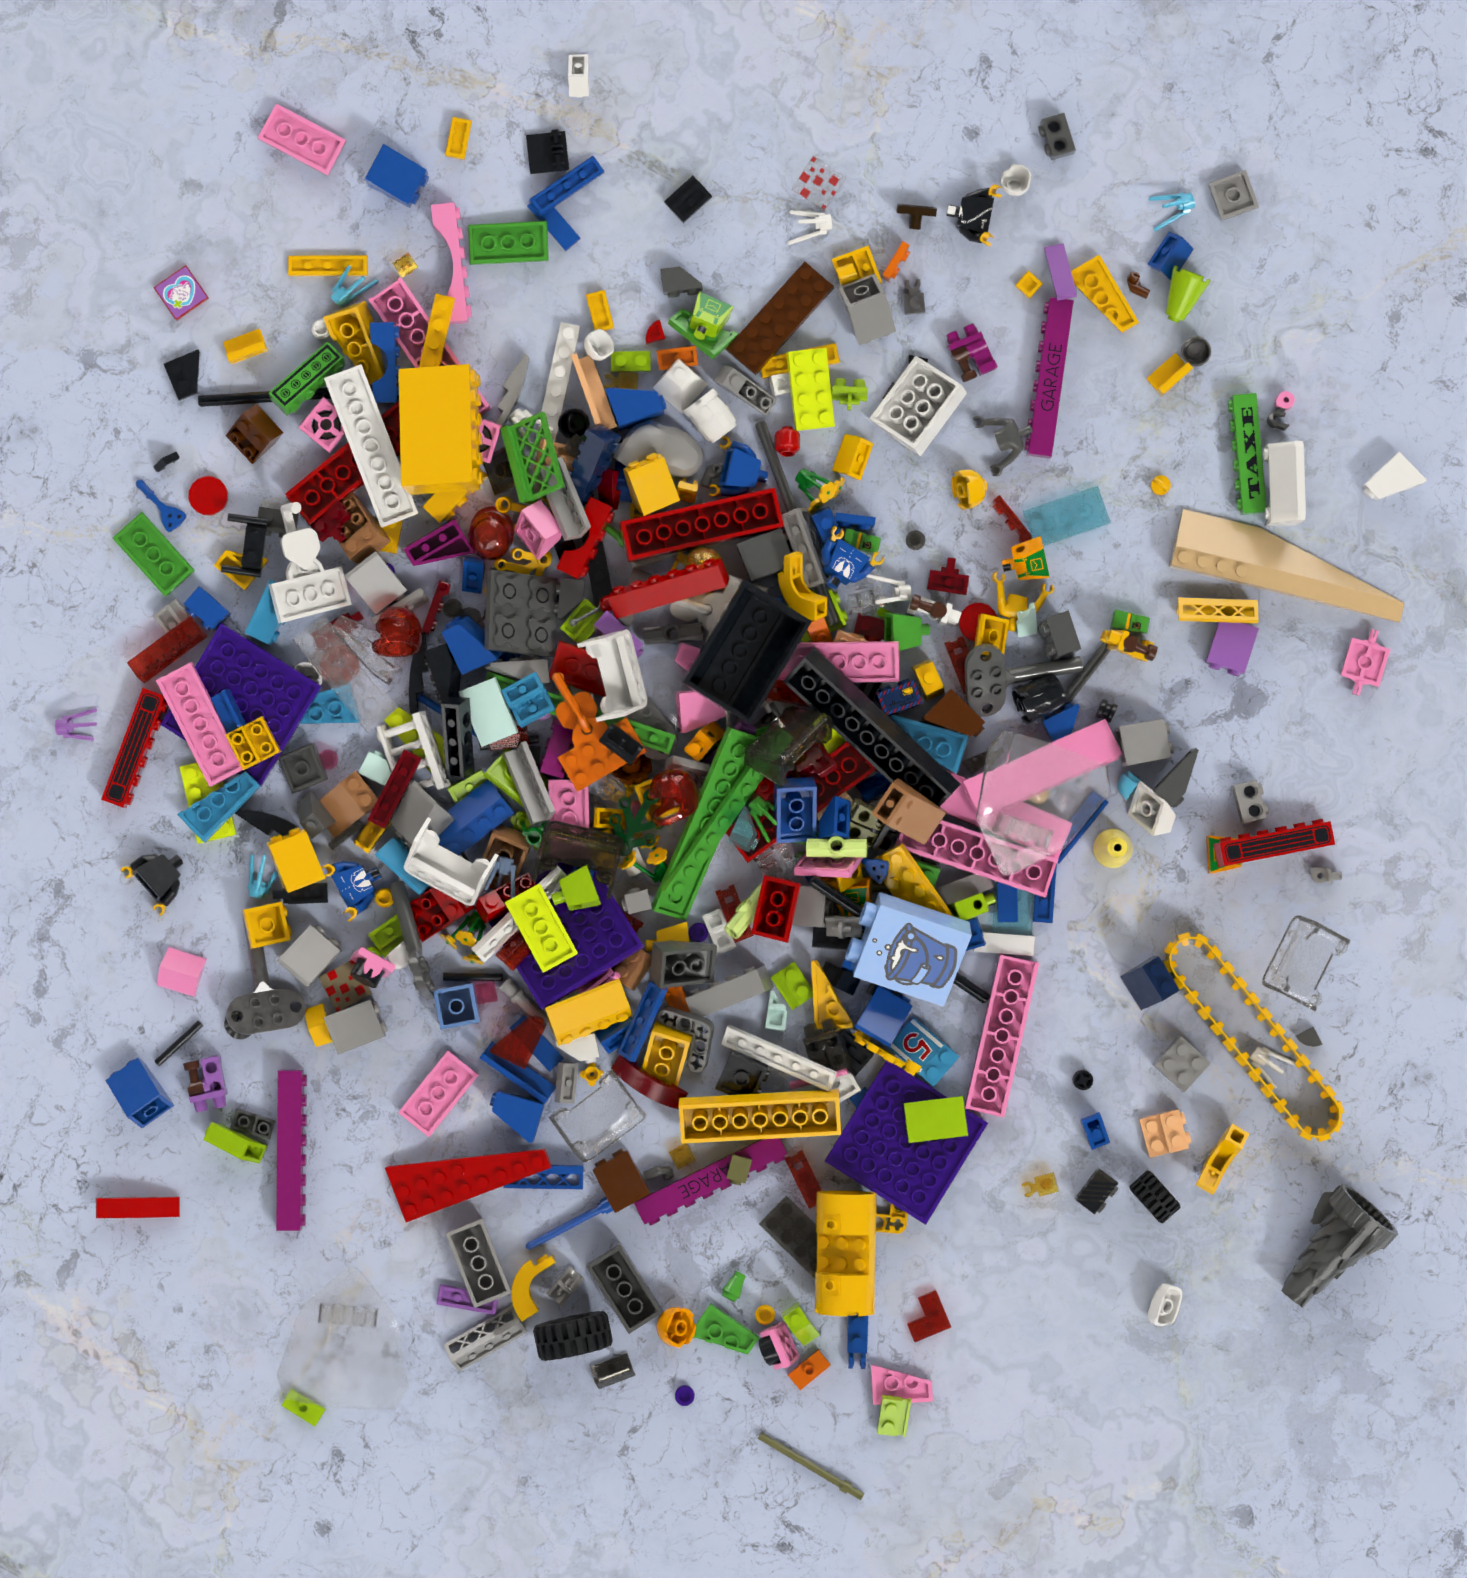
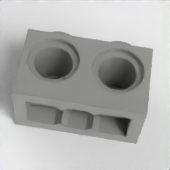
(1243, 803)

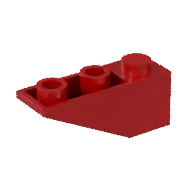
(492, 904)

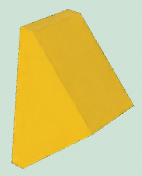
(602, 815)
(317, 1025)

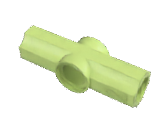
(824, 847)
(744, 915)

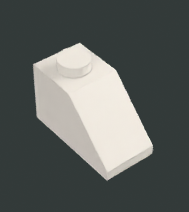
(578, 75)
(583, 1048)

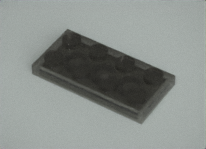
(793, 1232)

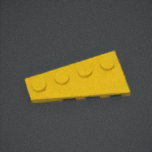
(1101, 289)

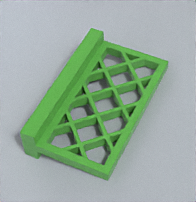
(520, 467)

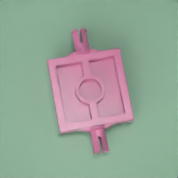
(1365, 662)

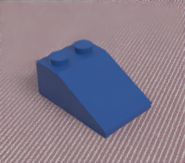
(795, 810)

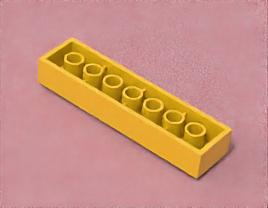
(759, 1116)

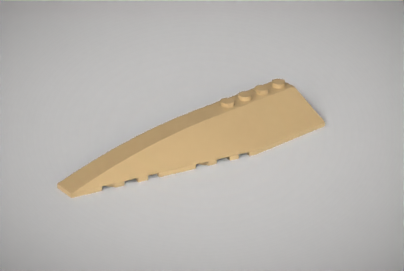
(1269, 563)

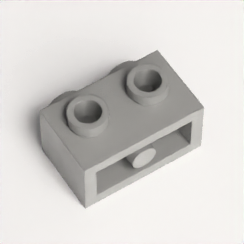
(636, 901)

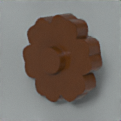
(636, 772)

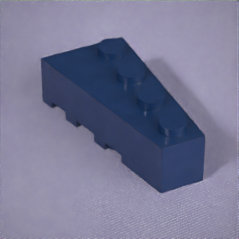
(593, 460)

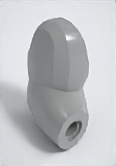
(678, 448)

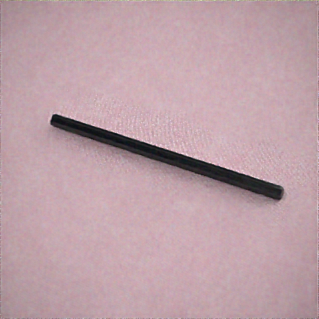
(251, 397)
(856, 909)

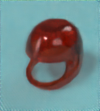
(491, 533)
(399, 633)
(675, 788)

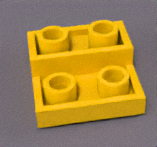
(253, 743)

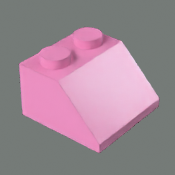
(538, 529)

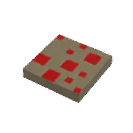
(342, 988)

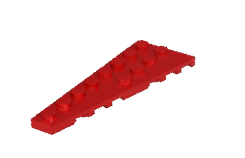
(442, 1183)

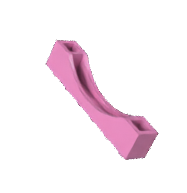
(446, 223)

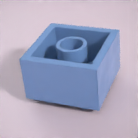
(457, 1006)

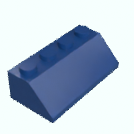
(475, 817)

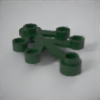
(634, 824)

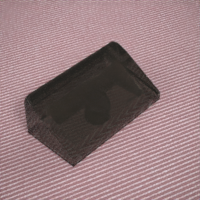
(612, 1371)

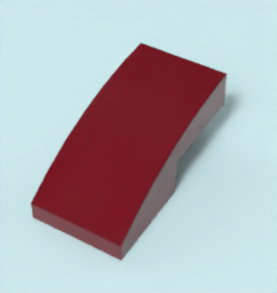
(607, 489)

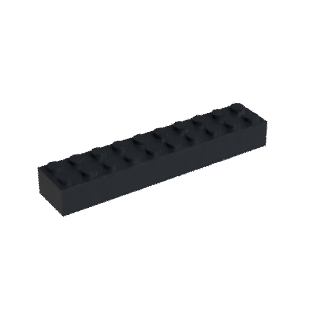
(869, 728)

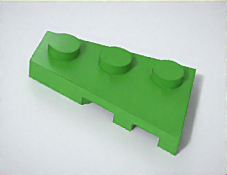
(709, 345)
(723, 1330)

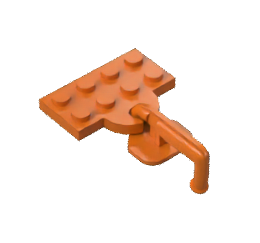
(589, 757)

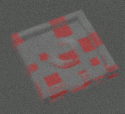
(818, 183)

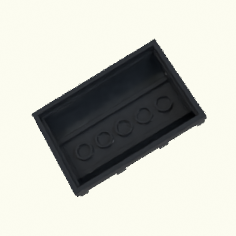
(746, 651)

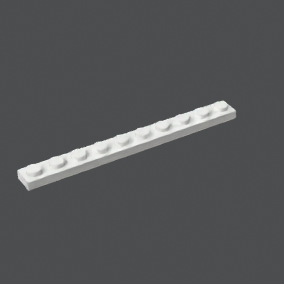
(558, 383)

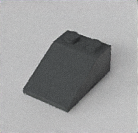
(1175, 783)
(682, 963)

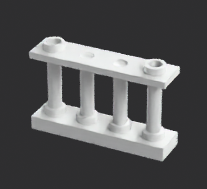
(425, 741)

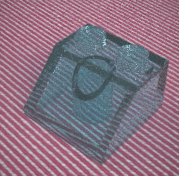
(744, 832)

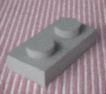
(566, 1082)

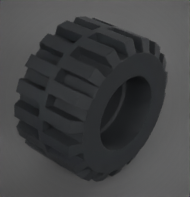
(1155, 1196)

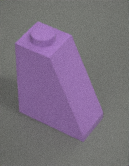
(608, 624)

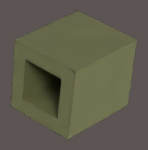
(738, 1169)

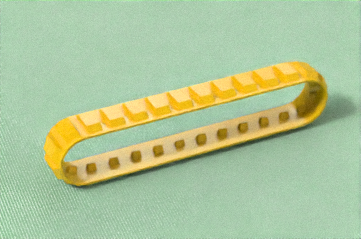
(1276, 1029)

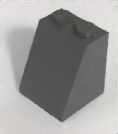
(764, 554)

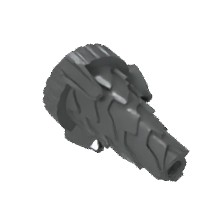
(1347, 1233)

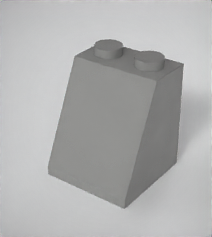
(867, 309)
(376, 583)
(1144, 742)
(414, 811)
(813, 908)
(310, 955)
(355, 1026)

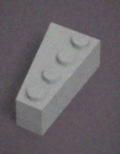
(729, 992)

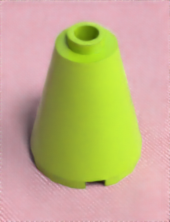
(1184, 293)

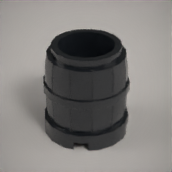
(1039, 697)

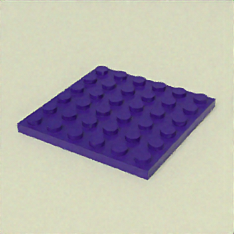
(259, 686)
(599, 936)
(877, 1148)

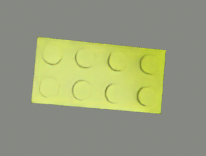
(810, 389)
(198, 789)
(541, 928)

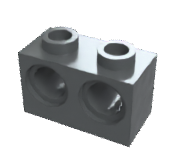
(1062, 135)

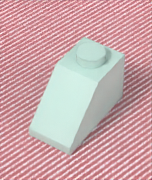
(376, 767)

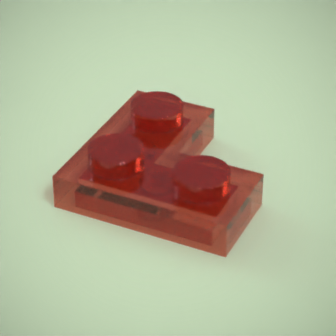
(934, 1319)

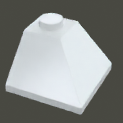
(680, 385)
(1151, 811)

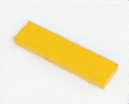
(327, 265)
(779, 365)

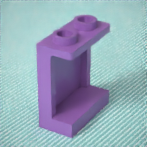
(1232, 647)

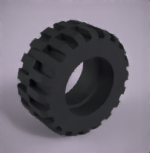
(573, 1335)

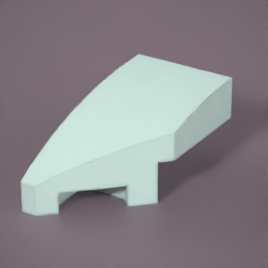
(1026, 622)
(776, 1014)

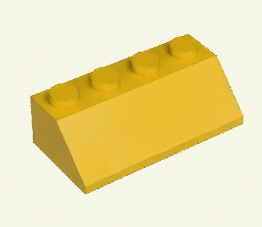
(588, 1012)

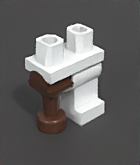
(934, 610)

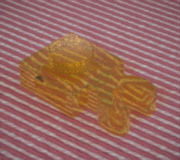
(624, 381)
(1044, 1184)

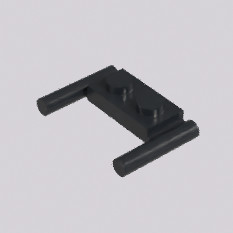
(253, 546)

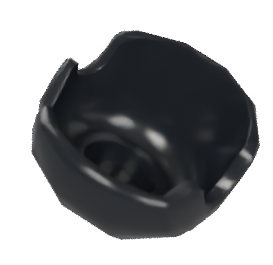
(573, 422)

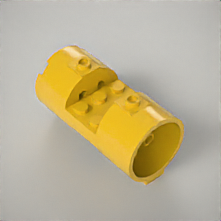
(845, 1253)

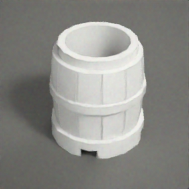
(711, 416)

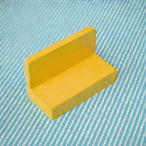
(245, 346)
(1169, 374)
(852, 456)

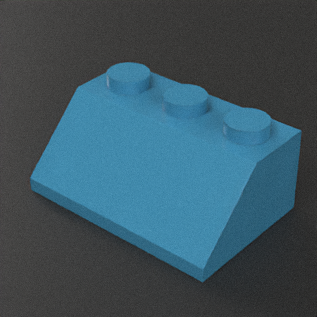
(264, 622)
(394, 856)

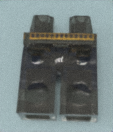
(827, 1046)

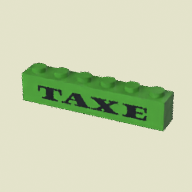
(1247, 453)

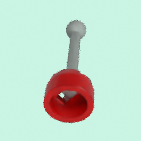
(603, 605)

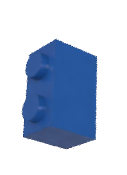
(206, 608)

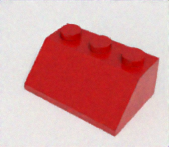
(776, 908)

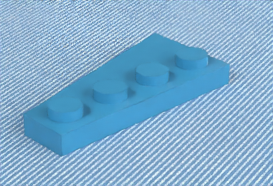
(328, 709)
(941, 744)
(213, 811)

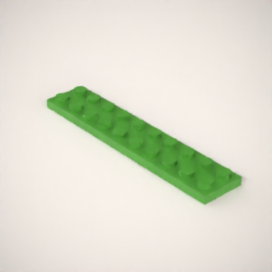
(722, 775)

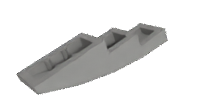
(513, 386)

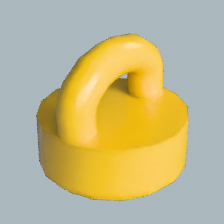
(1160, 485)

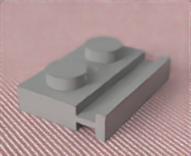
(170, 615)

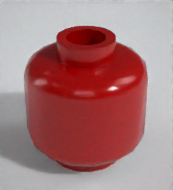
(787, 441)

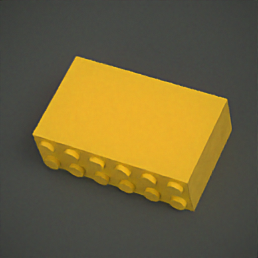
(440, 429)

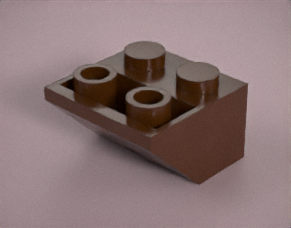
(254, 433)

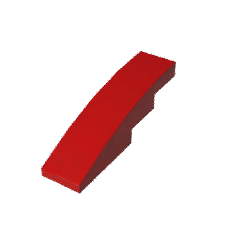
(138, 1207)

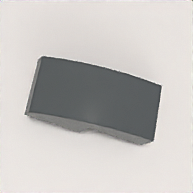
(252, 1124)

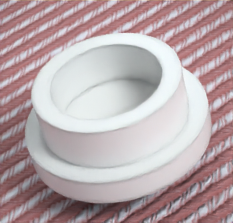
(320, 330)

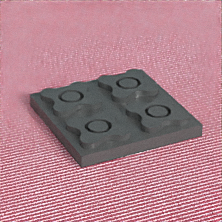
(520, 613)

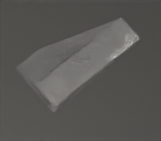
(360, 641)

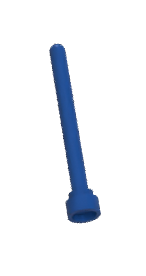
(603, 1207)

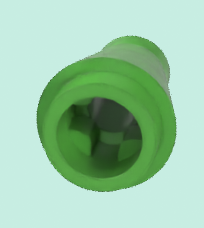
(733, 1288)

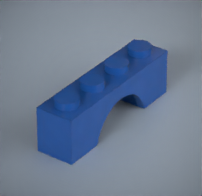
(384, 336)

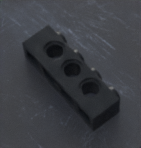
(457, 738)

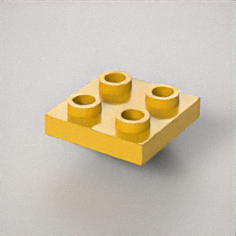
(855, 266)

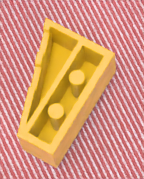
(442, 505)

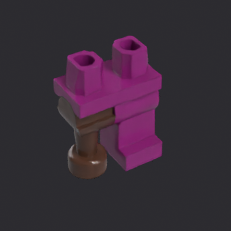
(972, 347)

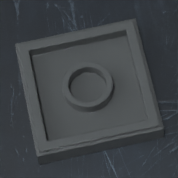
(303, 768)

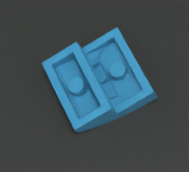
(528, 699)

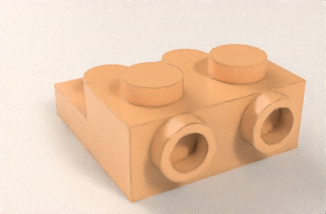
(1165, 1133)

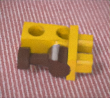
(1124, 643)

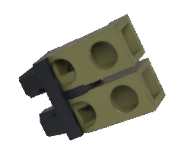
(866, 826)

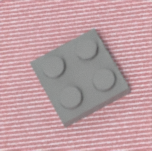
(1233, 195)

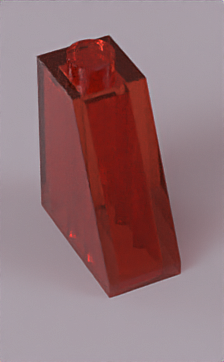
(521, 1041)

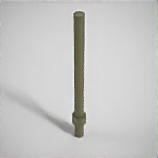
(844, 1486)

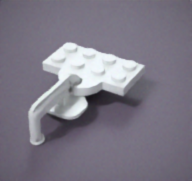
(308, 590)
(702, 605)

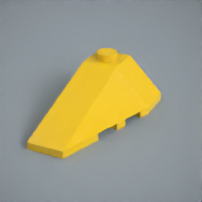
(352, 332)

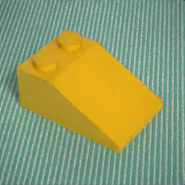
(666, 1053)

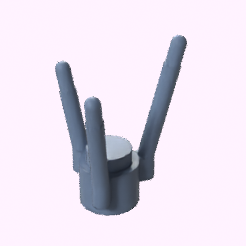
(504, 866)

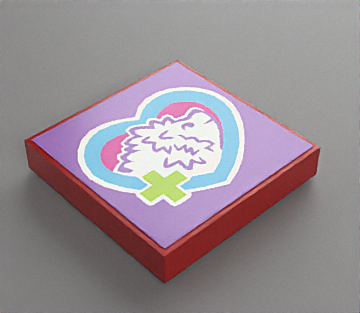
(181, 293)

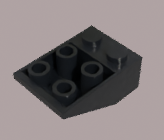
(444, 671)

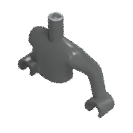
(1007, 438)

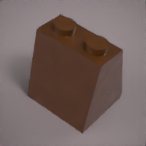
(955, 715)
(621, 1180)

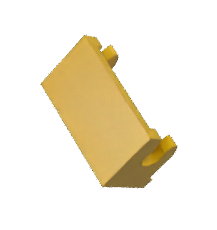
(370, 836)

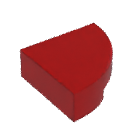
(655, 333)

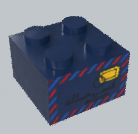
(898, 698)

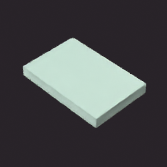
(489, 712)

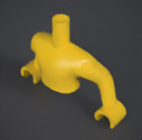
(1015, 602)

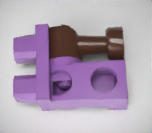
(210, 1087)

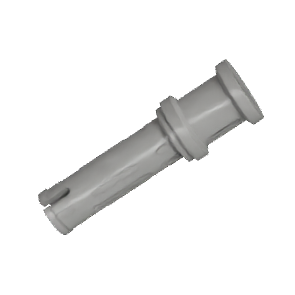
(517, 996)

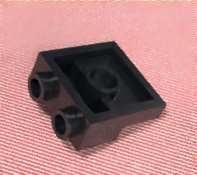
(742, 1075)

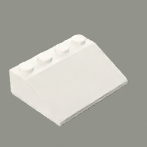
(918, 405)

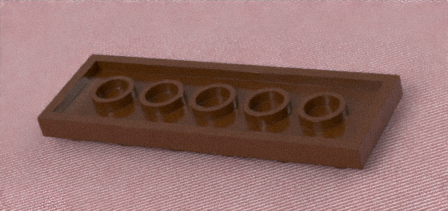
(780, 318)

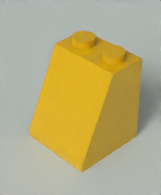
(650, 484)
(295, 860)

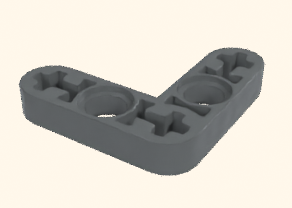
(694, 1029)

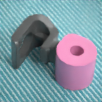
(1282, 403)

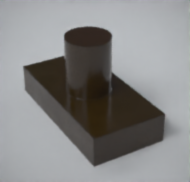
(916, 213)

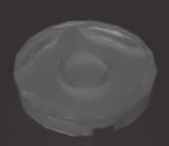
(607, 791)

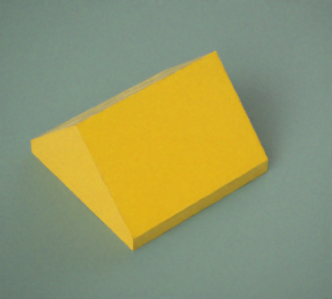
(991, 631)

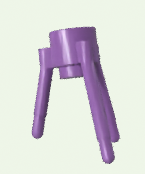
(66, 725)

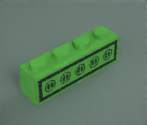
(307, 379)

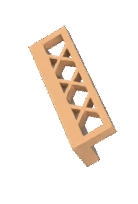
(594, 391)

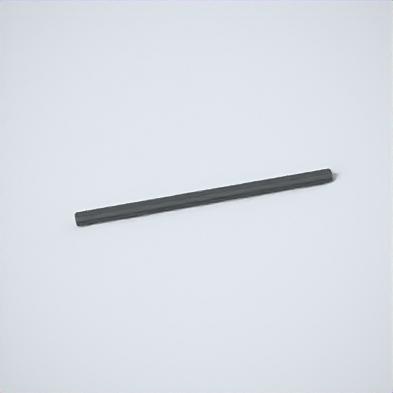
(788, 501)

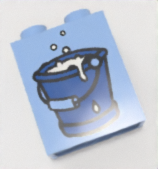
(909, 948)

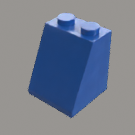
(396, 176)
(634, 406)
(467, 643)
(883, 1015)
(139, 1093)
(518, 1112)

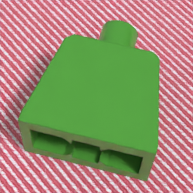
(905, 629)

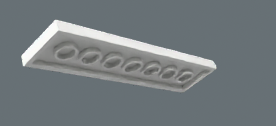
(370, 445)

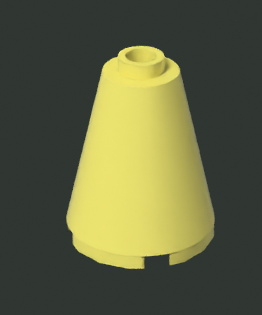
(1104, 848)

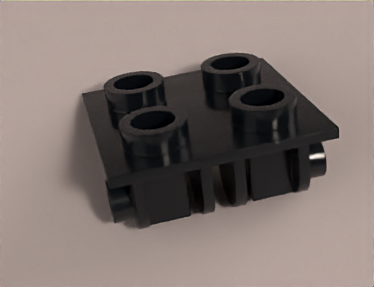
(547, 152)

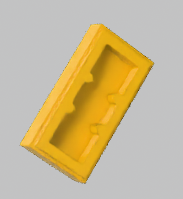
(458, 138)
(599, 310)

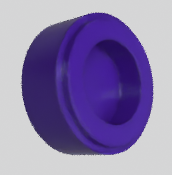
(698, 932)
(684, 1395)

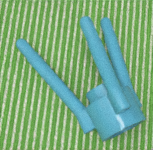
(1183, 202)
(343, 295)
(258, 888)

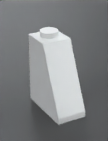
(1393, 478)

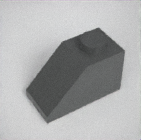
(313, 815)

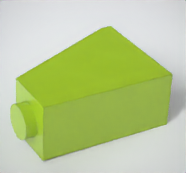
(235, 1143)
(800, 1324)

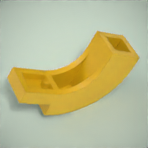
(796, 591)
(1220, 1158)
(520, 1293)

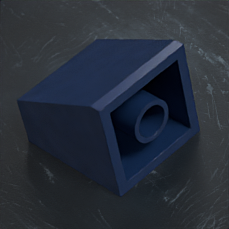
(1149, 982)

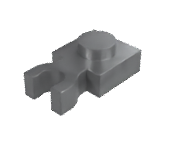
(914, 301)

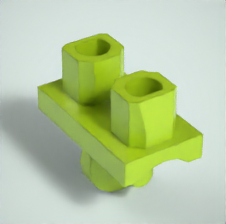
(849, 395)

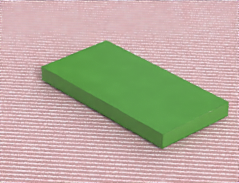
(508, 242)
(153, 554)

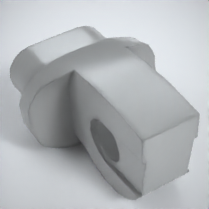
(1328, 875)

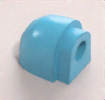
(1127, 784)

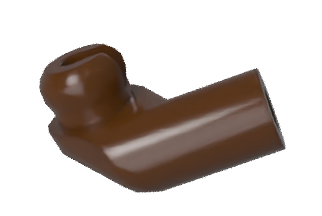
(1135, 286)

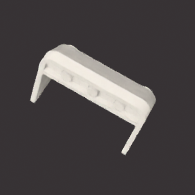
(1286, 483)
(619, 674)
(445, 869)

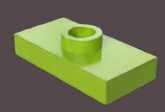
(309, 1412)

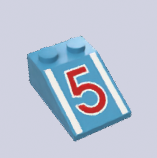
(925, 1049)

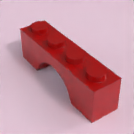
(576, 561)

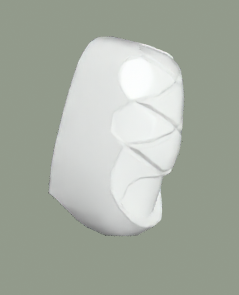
(1165, 1305)

